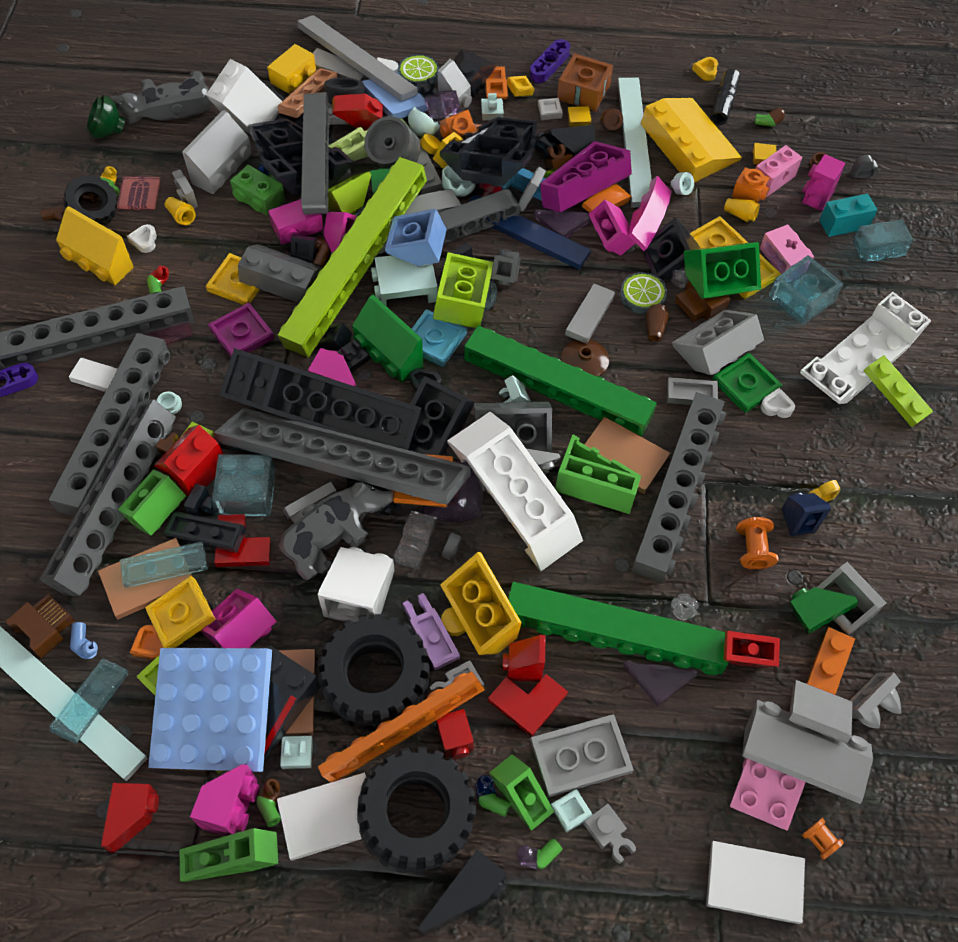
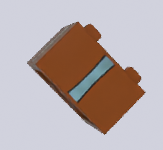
(584, 82)

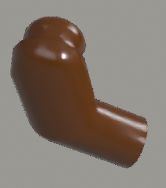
(323, 252)

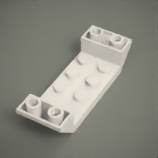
(886, 333)
(518, 488)

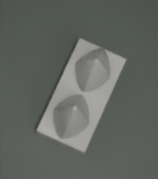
(295, 510)
(876, 691)

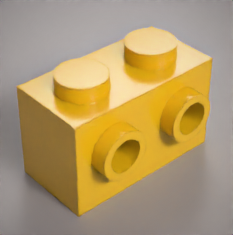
(292, 68)

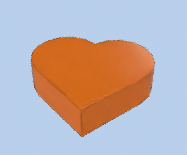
(146, 643)

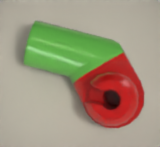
(157, 279)

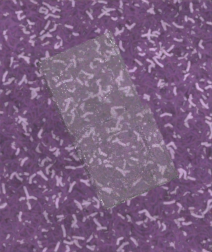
(415, 540)

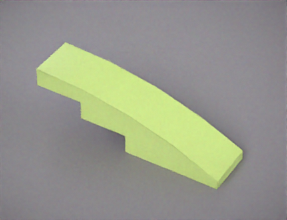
(353, 144)

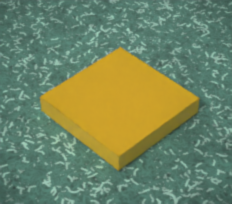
(227, 285)
(180, 613)

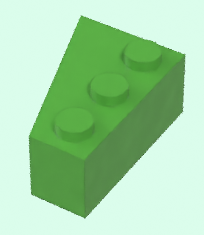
(596, 479)

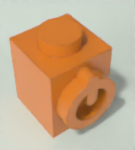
(459, 123)
(751, 186)

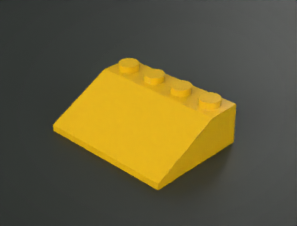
(688, 137)

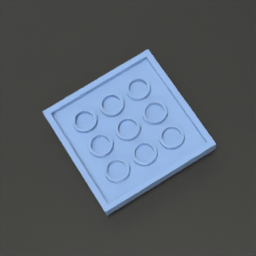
(210, 708)

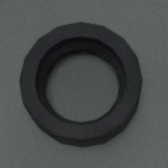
(342, 86)

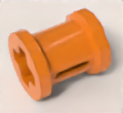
(823, 838)

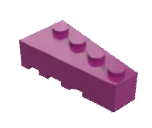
(585, 175)

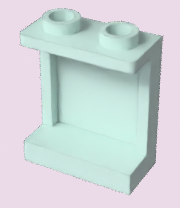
(402, 279)

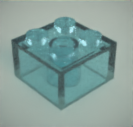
(805, 289)
(244, 485)

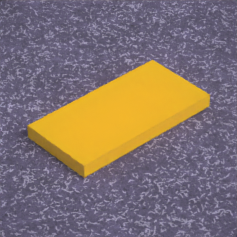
(720, 233)

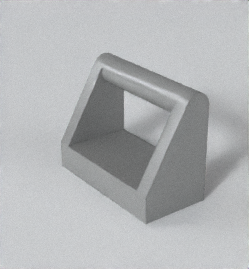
(853, 584)

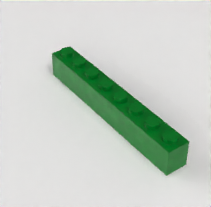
(559, 380)
(619, 628)

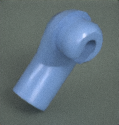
(81, 645)

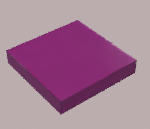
(241, 330)

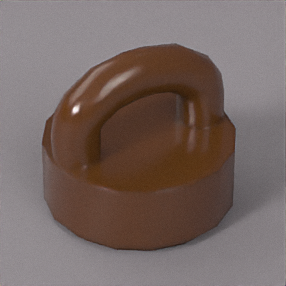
(611, 119)

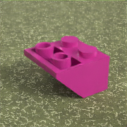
(225, 801)

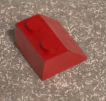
(191, 459)

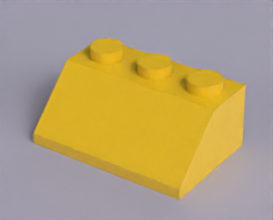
(93, 247)
(482, 606)

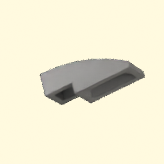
(440, 200)

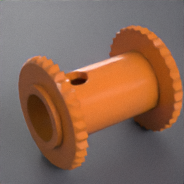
(757, 546)

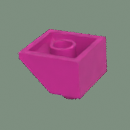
(239, 621)

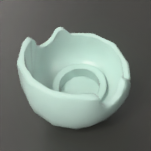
(421, 123)
(453, 182)

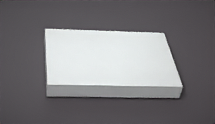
(321, 817)
(756, 882)

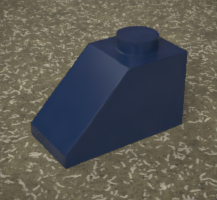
(804, 513)

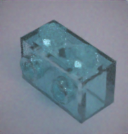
(882, 240)

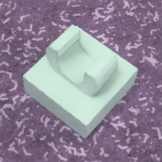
(491, 107)
(515, 389)
(296, 752)

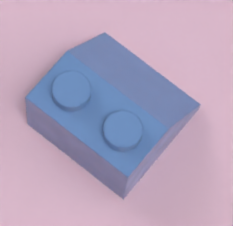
(417, 237)

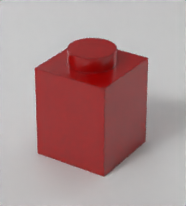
(455, 734)

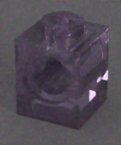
(442, 104)

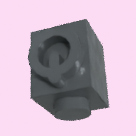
(506, 267)

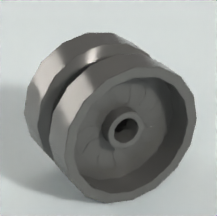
(390, 139)

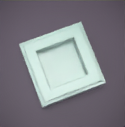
(571, 810)

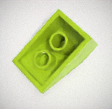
(463, 290)

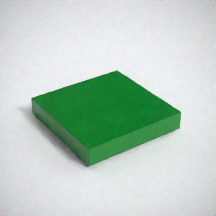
(746, 382)

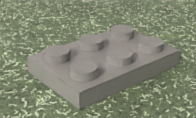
(581, 755)

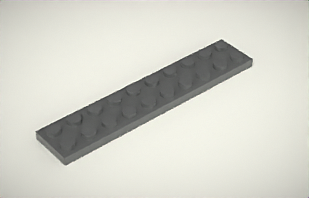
(344, 455)

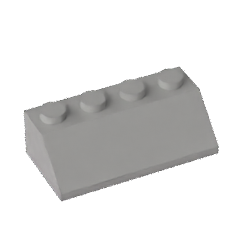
(806, 753)

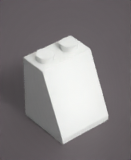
(243, 96)
(356, 585)

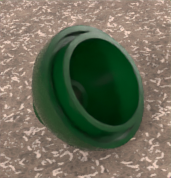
(104, 118)

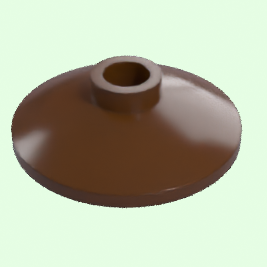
(596, 361)

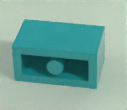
(847, 214)

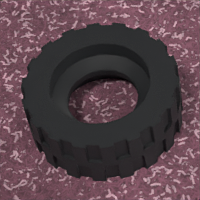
(93, 185)

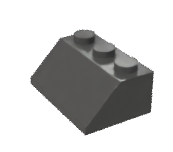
(277, 272)
(527, 419)

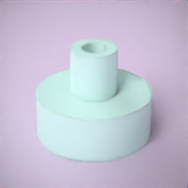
(683, 183)

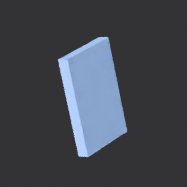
(392, 105)

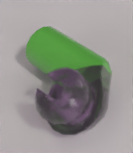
(538, 858)

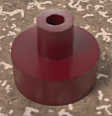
(489, 189)

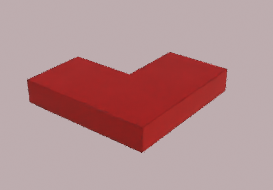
(251, 552)
(527, 710)

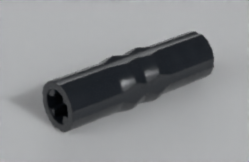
(725, 97)

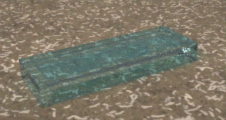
(163, 564)
(88, 701)

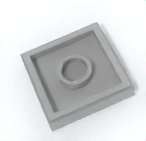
(821, 711)

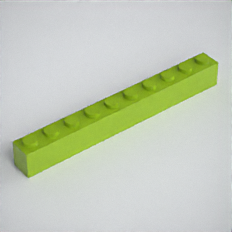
(352, 258)

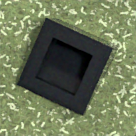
(336, 337)

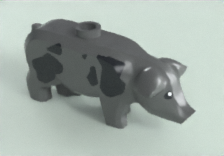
(165, 101)
(328, 523)

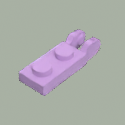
(433, 633)

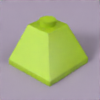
(349, 194)

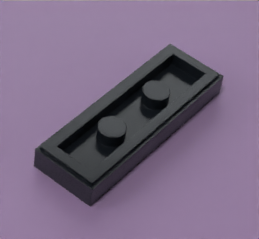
(210, 531)

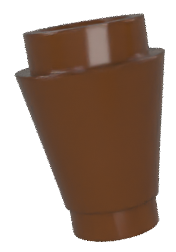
(656, 320)

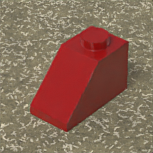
(357, 109)
(751, 650)
(525, 659)
(128, 813)

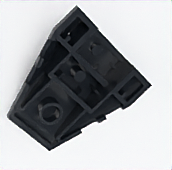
(281, 151)
(493, 152)

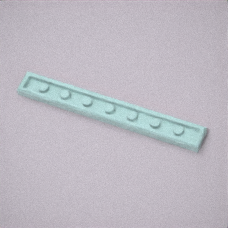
(634, 138)
(54, 695)

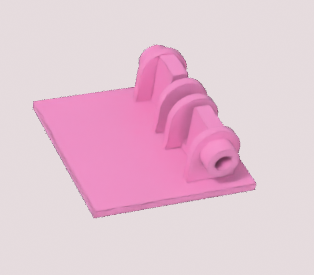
(767, 794)

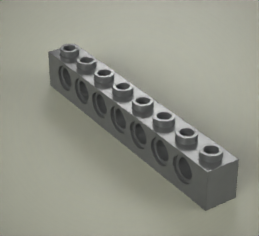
(94, 328)
(130, 385)
(86, 523)
(648, 561)

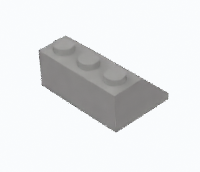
(216, 153)
(719, 340)

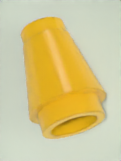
(743, 209)
(181, 211)

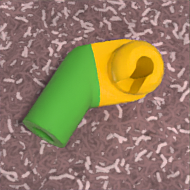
(110, 176)

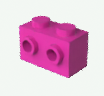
(823, 182)
(291, 221)
(611, 227)

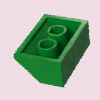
(724, 269)
(388, 340)

